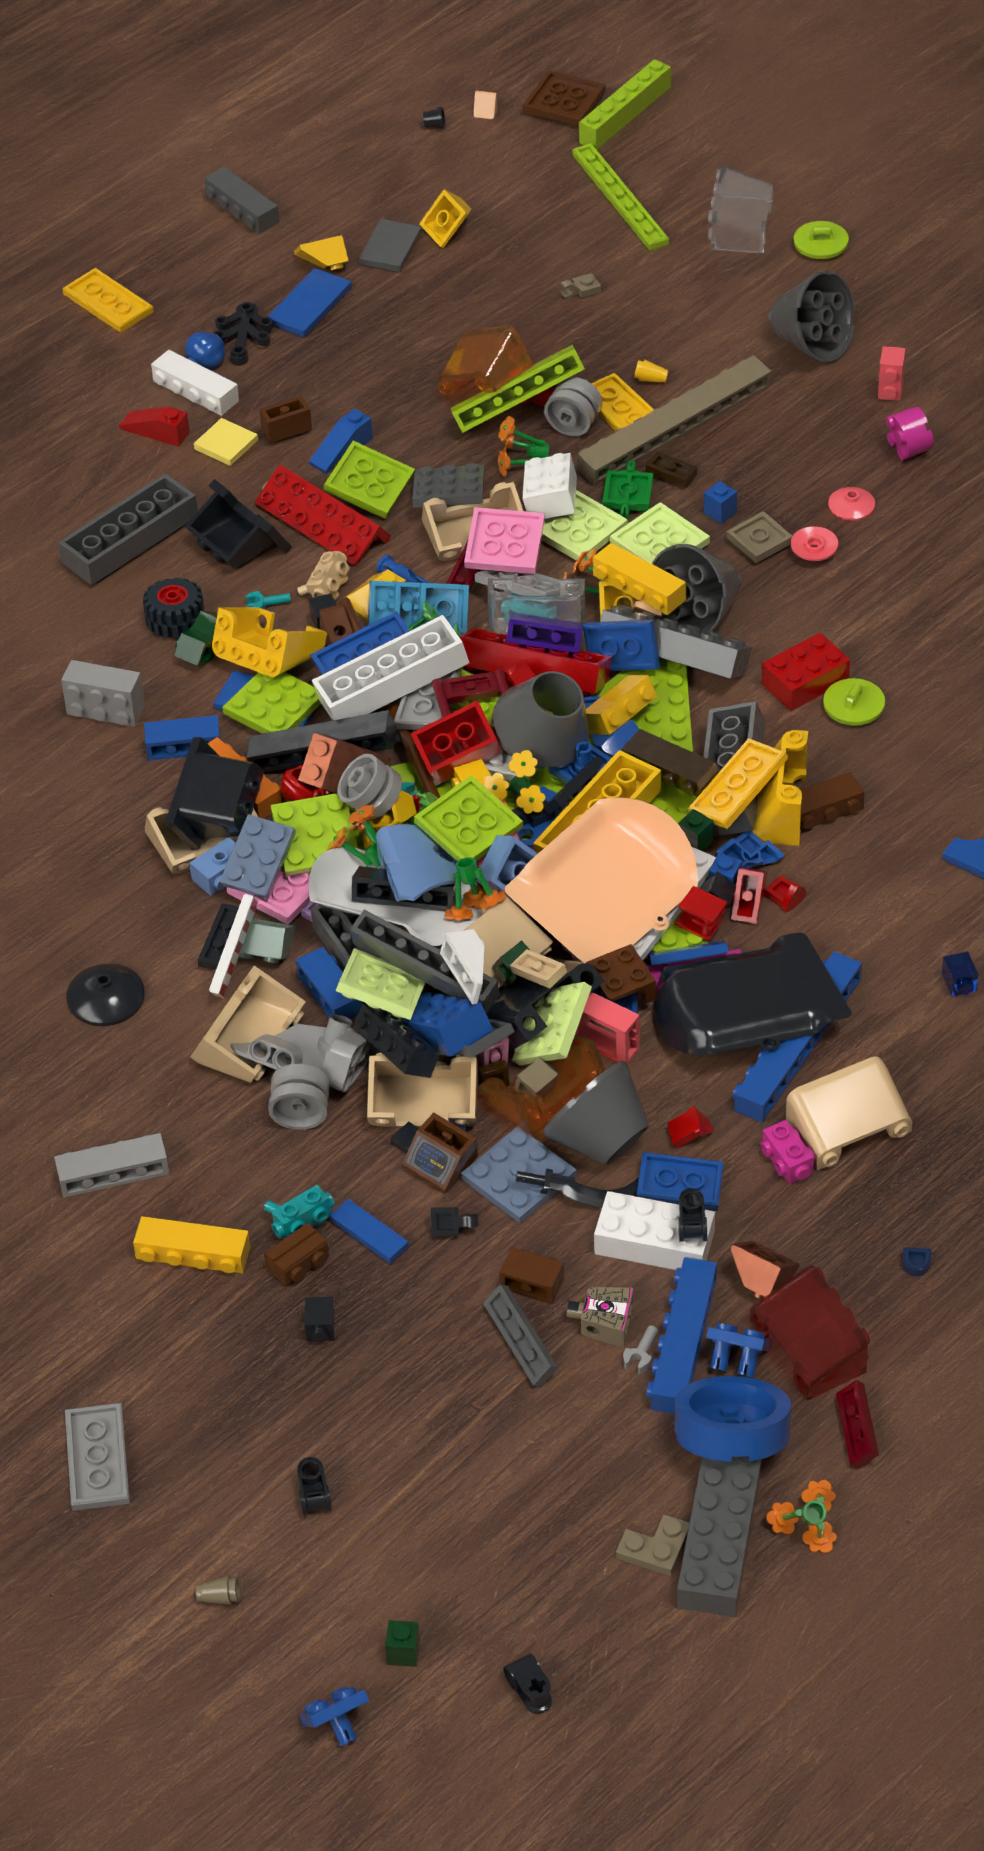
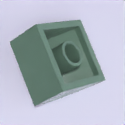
(268, 940)

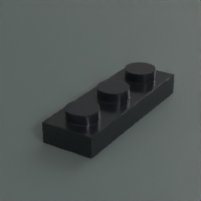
(574, 786)
(217, 937)

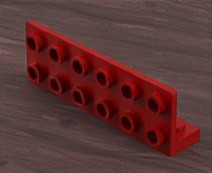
(319, 515)

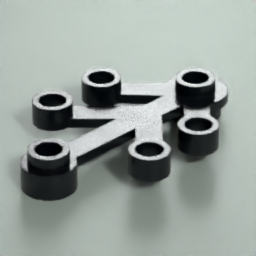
(245, 313)

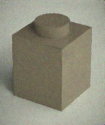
(537, 1079)

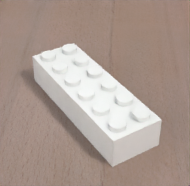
(391, 670)

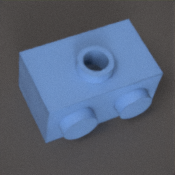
(209, 866)

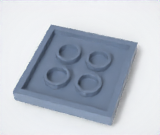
(496, 1171)

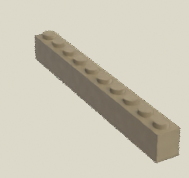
(673, 419)

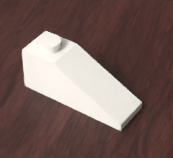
(465, 958)

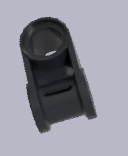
(692, 1220)
(313, 1490)
(529, 1683)

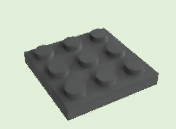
(450, 483)

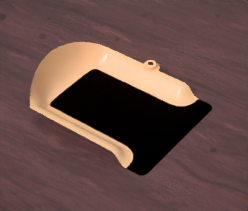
(608, 877)

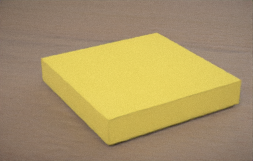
(226, 441)

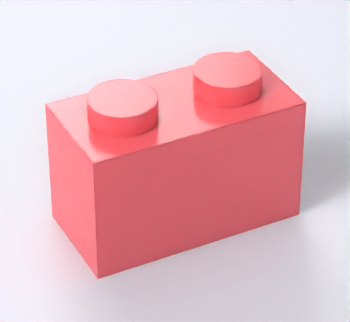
(891, 373)

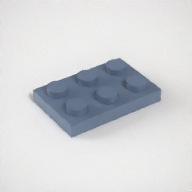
(257, 856)

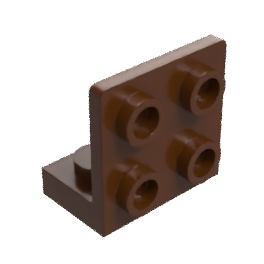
(624, 974)

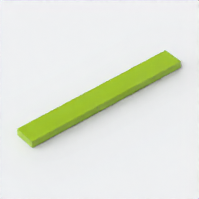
(620, 197)

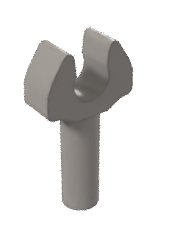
(640, 1352)

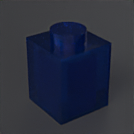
(959, 974)

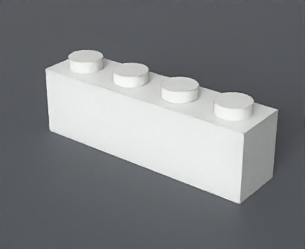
(195, 382)

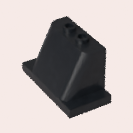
(232, 529)
(212, 795)

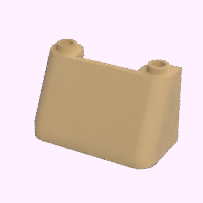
(254, 1010)
(847, 1109)

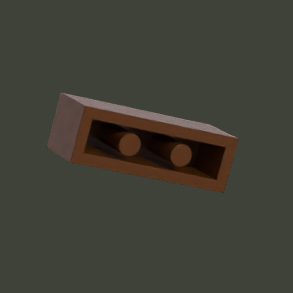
(830, 800)

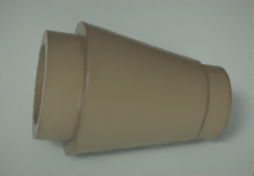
(219, 1591)

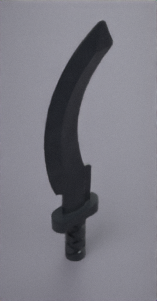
(571, 1188)

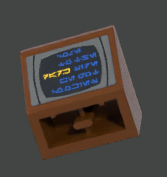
(440, 1152)

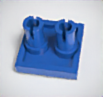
(727, 1336)

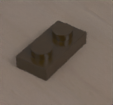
(671, 469)

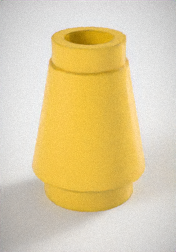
(650, 372)

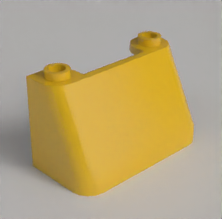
(779, 801)

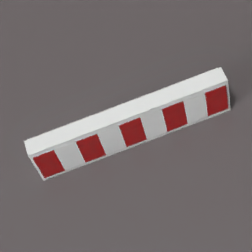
(233, 945)

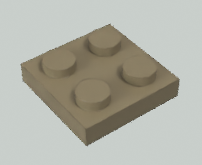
(759, 537)

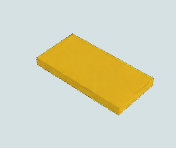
(108, 300)
(620, 402)
(739, 782)

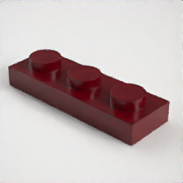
(857, 1424)

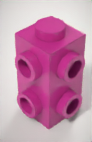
(787, 1152)

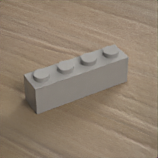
(111, 1165)

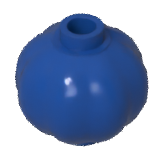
(205, 349)

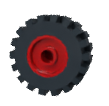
(172, 606)

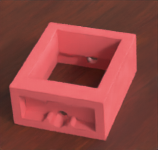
(615, 1017)

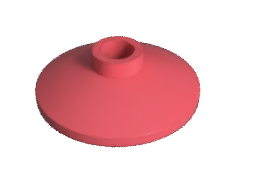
(851, 503)
(814, 543)

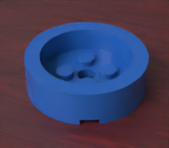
(732, 1418)

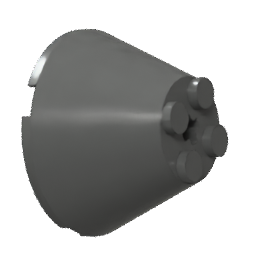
(816, 316)
(709, 585)

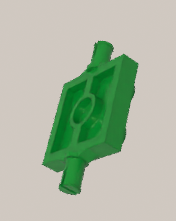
(628, 490)

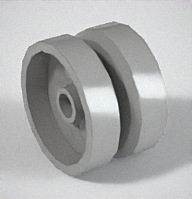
(573, 406)
(369, 783)
(299, 1096)

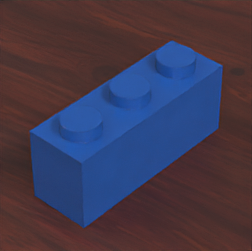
(173, 737)
(321, 977)

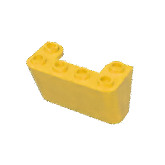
(269, 652)

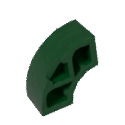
(196, 643)

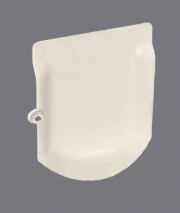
(332, 887)

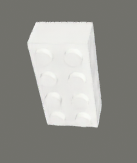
(647, 1232)

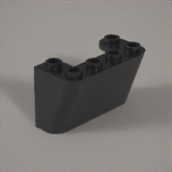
(517, 1000)

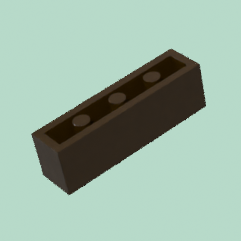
(677, 765)

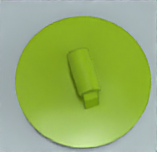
(821, 240)
(854, 701)

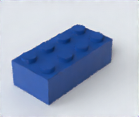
(448, 1022)

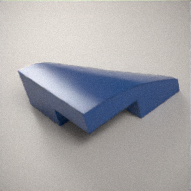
(751, 850)

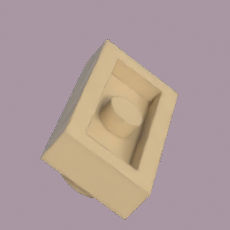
(538, 968)

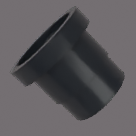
(434, 118)

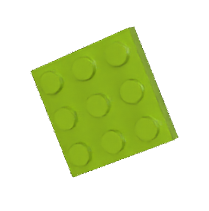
(369, 479)
(272, 703)
(467, 820)
(315, 825)

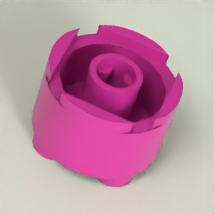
(909, 432)

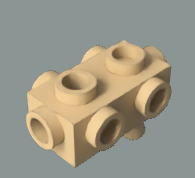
(327, 575)

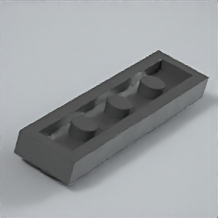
(520, 1335)

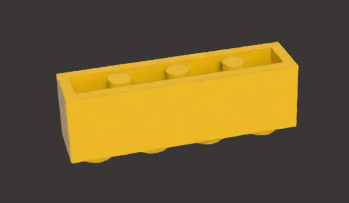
(639, 578)
(191, 1245)

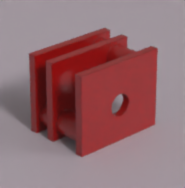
(703, 910)

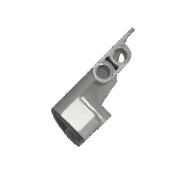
(333, 1049)

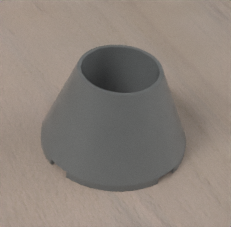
(528, 727)
(602, 1118)

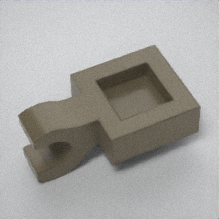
(583, 286)

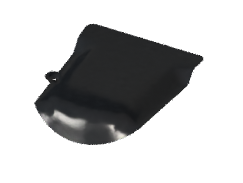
(747, 999)

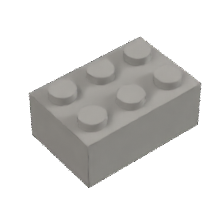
(103, 693)

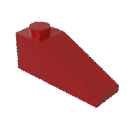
(159, 423)

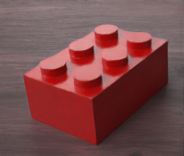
(805, 671)
(456, 741)

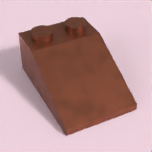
(328, 759)

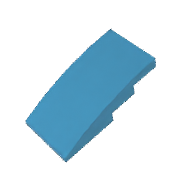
(408, 600)

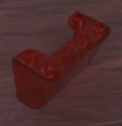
(813, 1332)

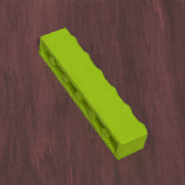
(625, 104)
(529, 383)

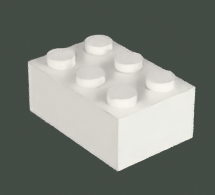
(550, 485)

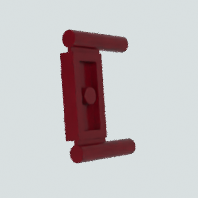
(468, 688)

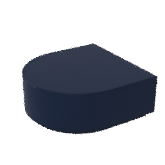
(916, 1261)

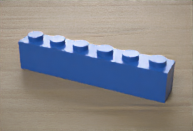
(683, 1332)

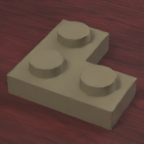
(655, 1553)

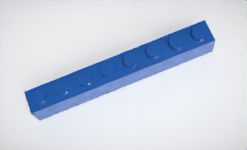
(777, 1068)

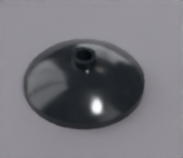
(105, 994)

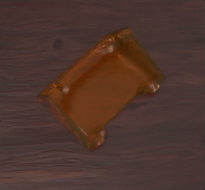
(488, 355)
(532, 1111)

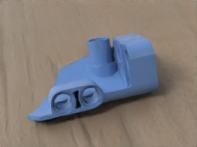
(413, 861)

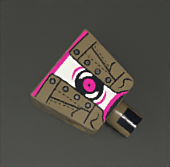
(604, 1314)

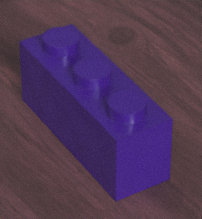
(544, 632)

